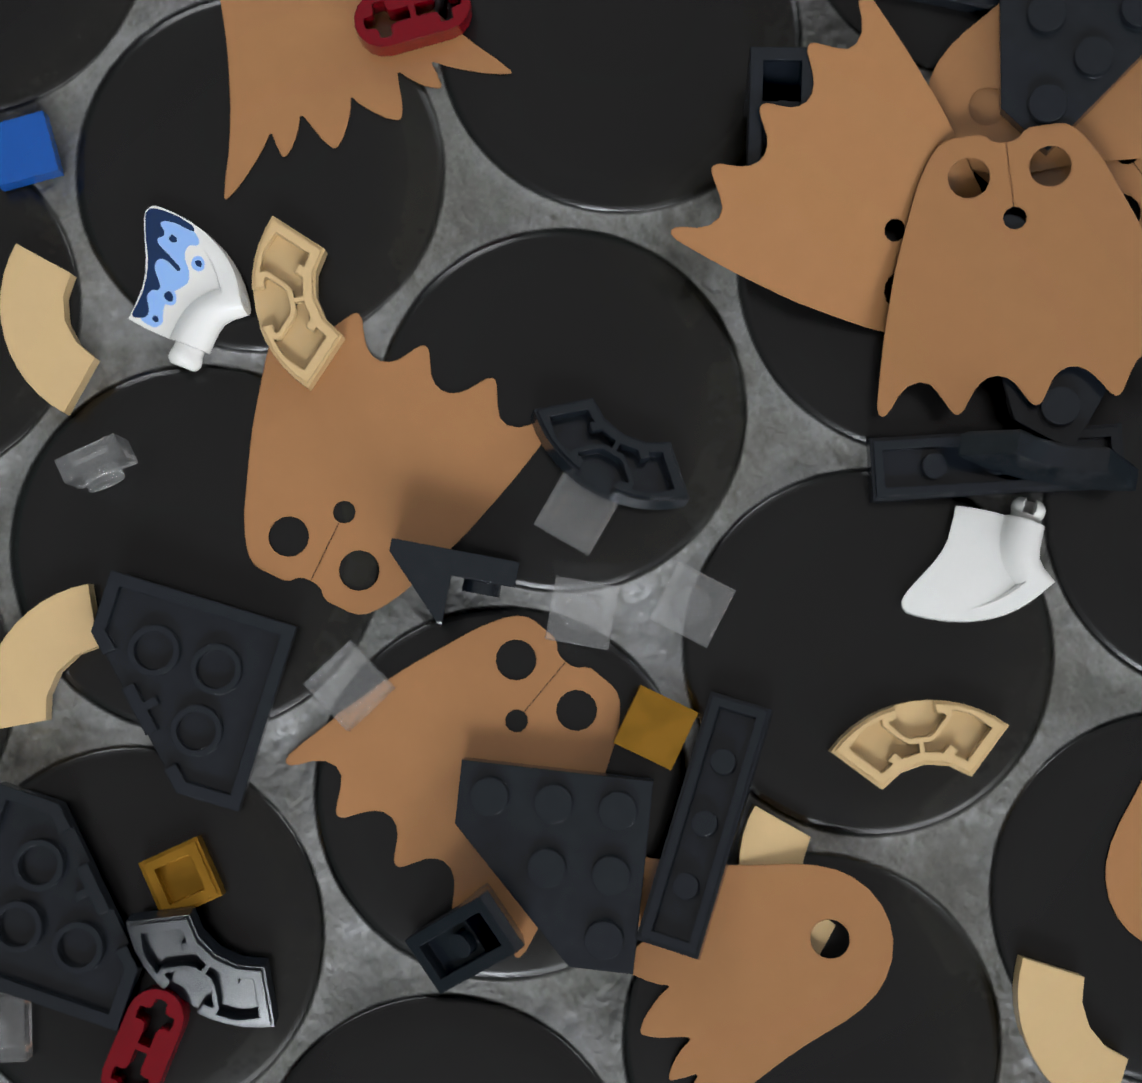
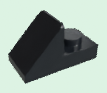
(773, 77)
(432, 568)
(466, 940)

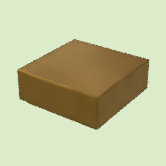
(655, 727)
(182, 876)

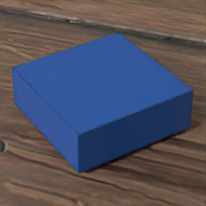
(28, 151)

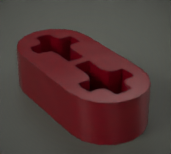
(410, 32)
(132, 1037)

